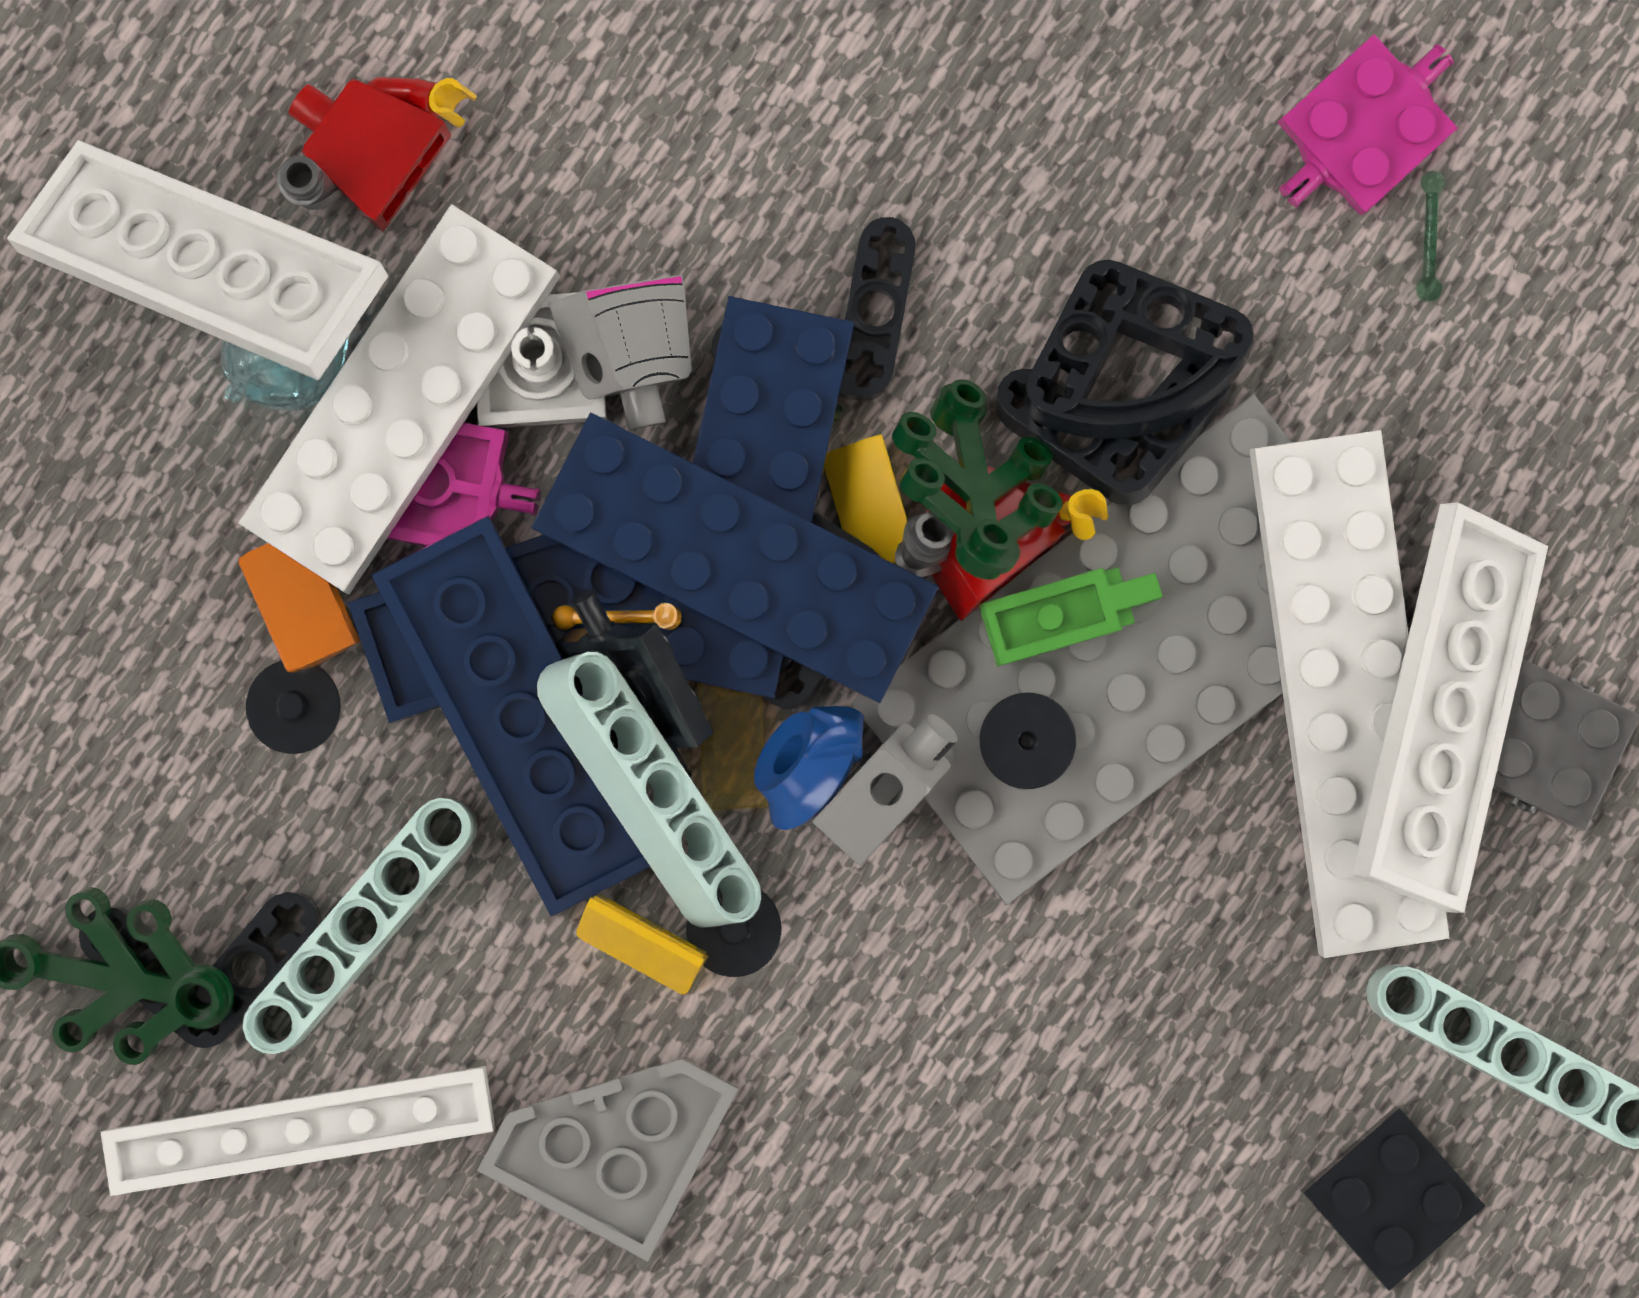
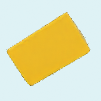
(867, 495)
(640, 943)

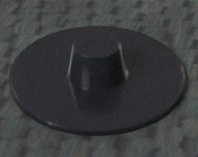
(292, 709)
(1027, 740)
(742, 946)

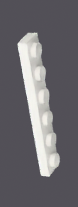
(297, 1130)

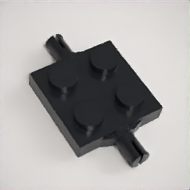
(648, 668)

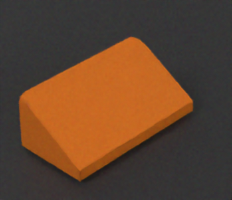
(298, 608)

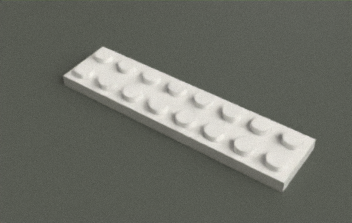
(1339, 666)

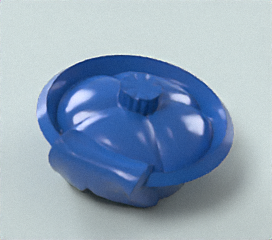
(808, 762)

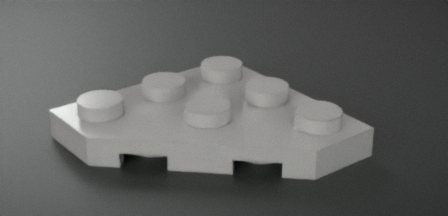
(614, 1150)

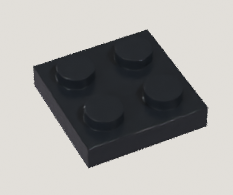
(1392, 1198)

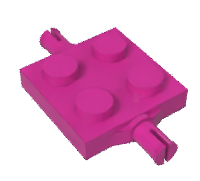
(1367, 125)
(463, 488)

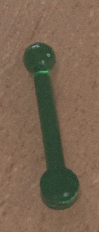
(1429, 287)

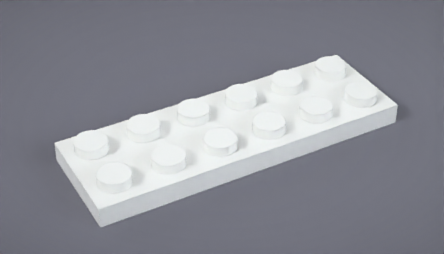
(199, 259)
(399, 399)
(1450, 709)

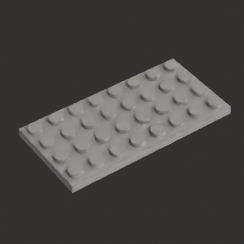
(1137, 697)

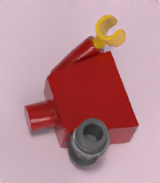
(369, 143)
(931, 545)

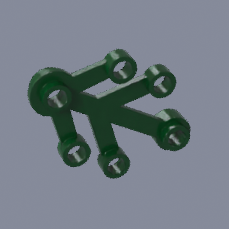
(983, 544)
(122, 978)

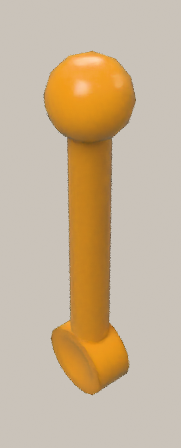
(665, 615)

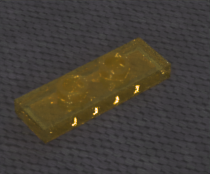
(732, 748)

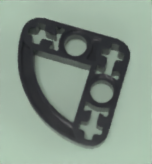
(1128, 315)

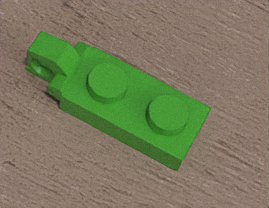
(1064, 613)

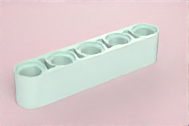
(622, 781)
(332, 938)
(1483, 1046)

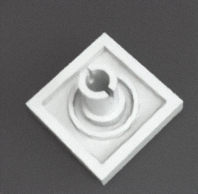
(536, 381)

